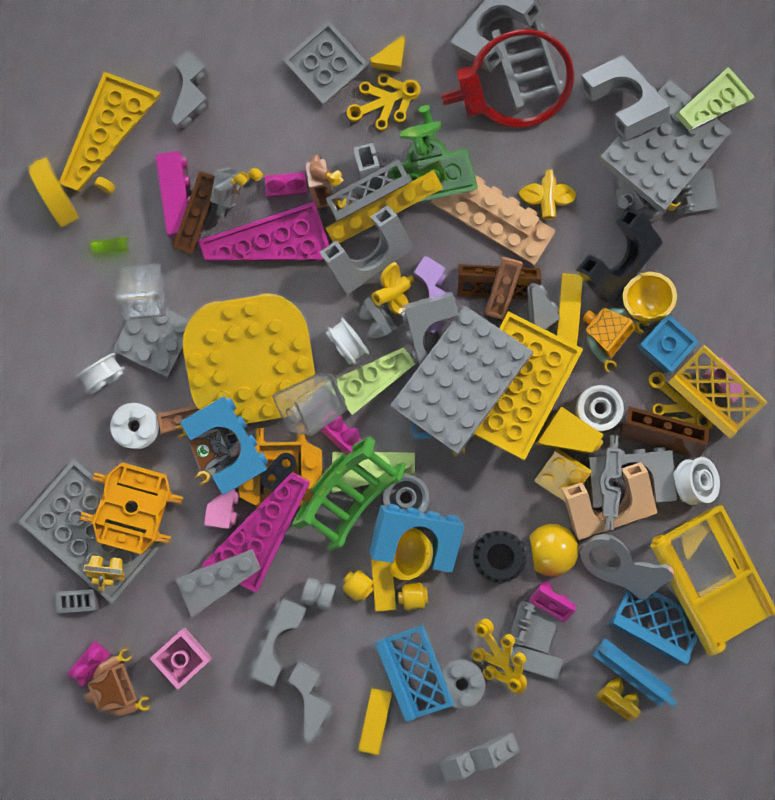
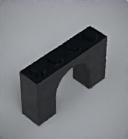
(641, 245)

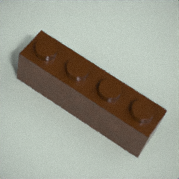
(664, 432)

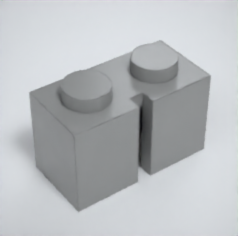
(368, 164)

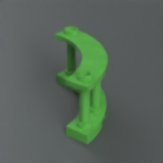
(332, 477)

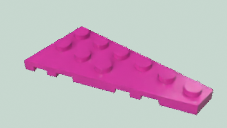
(280, 237)
(264, 529)

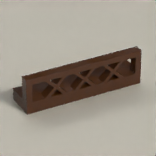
(195, 215)
(483, 274)

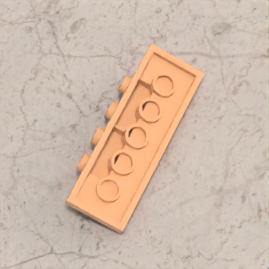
(499, 220)

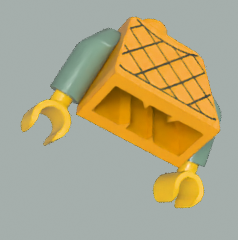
(609, 332)

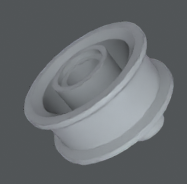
(411, 484)
(476, 684)

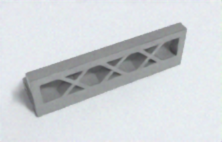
(375, 195)

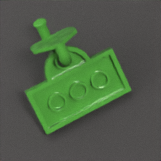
(452, 168)

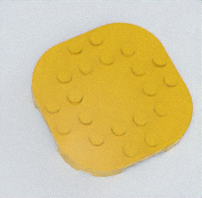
(247, 353)

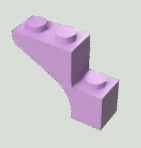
(431, 274)

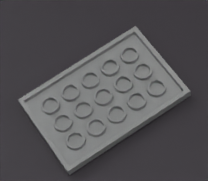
(667, 156)
(461, 379)
(57, 525)

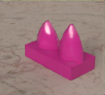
(285, 184)
(341, 434)
(552, 603)
(88, 663)

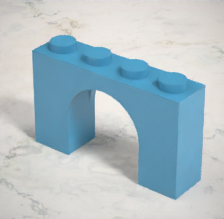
(222, 414)
(395, 521)

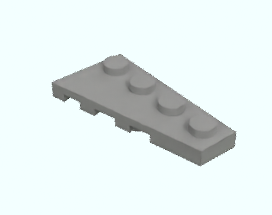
(213, 581)

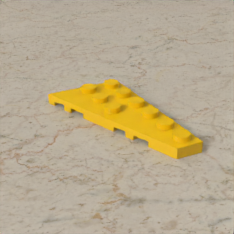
(110, 118)

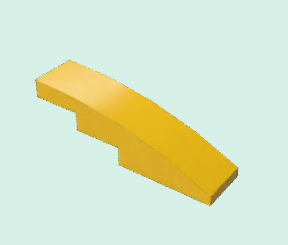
(569, 307)

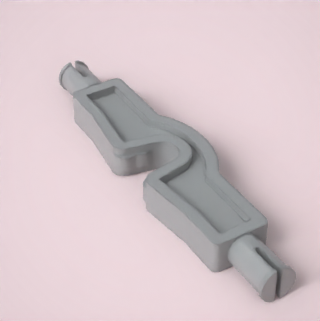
(611, 494)

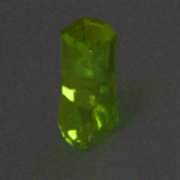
(106, 245)

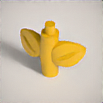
(548, 195)
(393, 289)

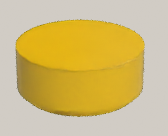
(105, 185)

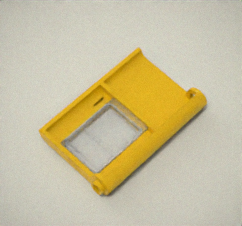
(706, 578)

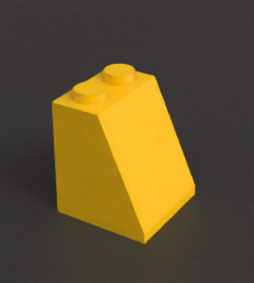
(569, 433)

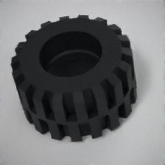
(513, 569)

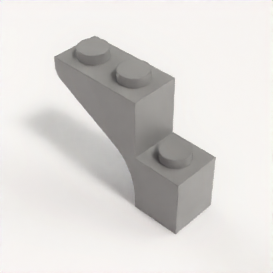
(190, 100)
(541, 310)
(315, 707)
(482, 757)

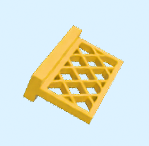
(702, 401)

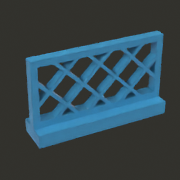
(652, 639)
(634, 673)
(400, 682)

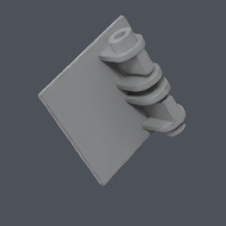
(697, 194)
(533, 627)

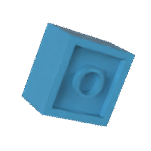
(667, 344)

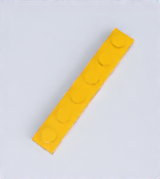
(396, 200)

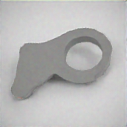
(638, 577)

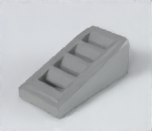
(93, 601)

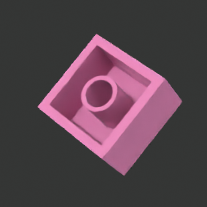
(181, 658)

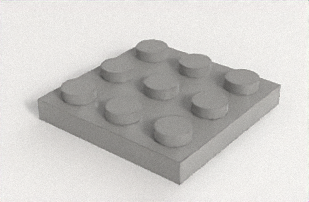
(325, 63)
(153, 341)

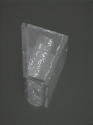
(141, 291)
(310, 404)

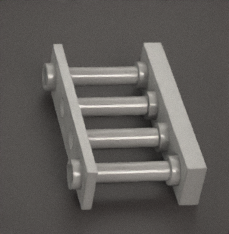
(513, 79)

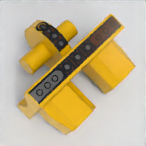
(102, 575)

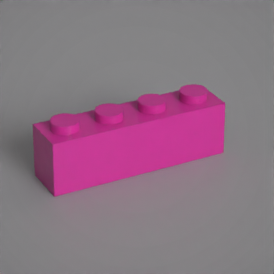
(174, 188)

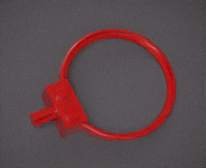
(473, 96)

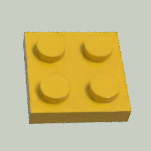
(561, 472)

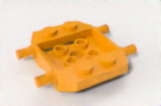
(310, 466)
(146, 517)

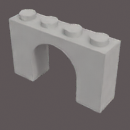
(470, 37)
(622, 76)
(391, 247)
(424, 313)
(657, 463)

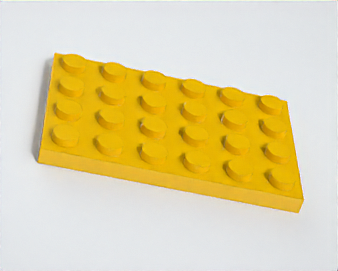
(532, 394)

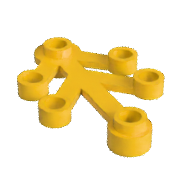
(386, 99)
(681, 405)
(514, 679)

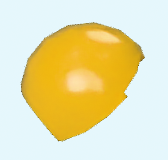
(649, 297)
(553, 549)
(412, 555)

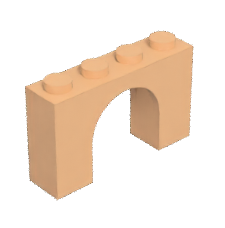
(636, 504)

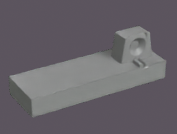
(538, 662)

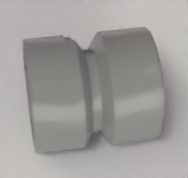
(318, 594)

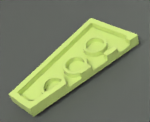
(715, 100)
(371, 379)
(392, 458)

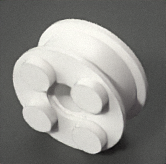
(347, 341)
(99, 373)
(612, 407)
(122, 421)
(697, 481)

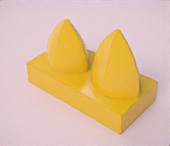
(611, 696)

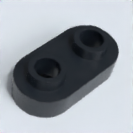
(277, 469)

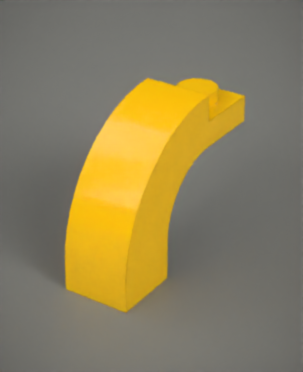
(52, 192)

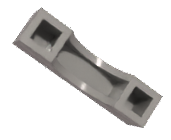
(268, 665)

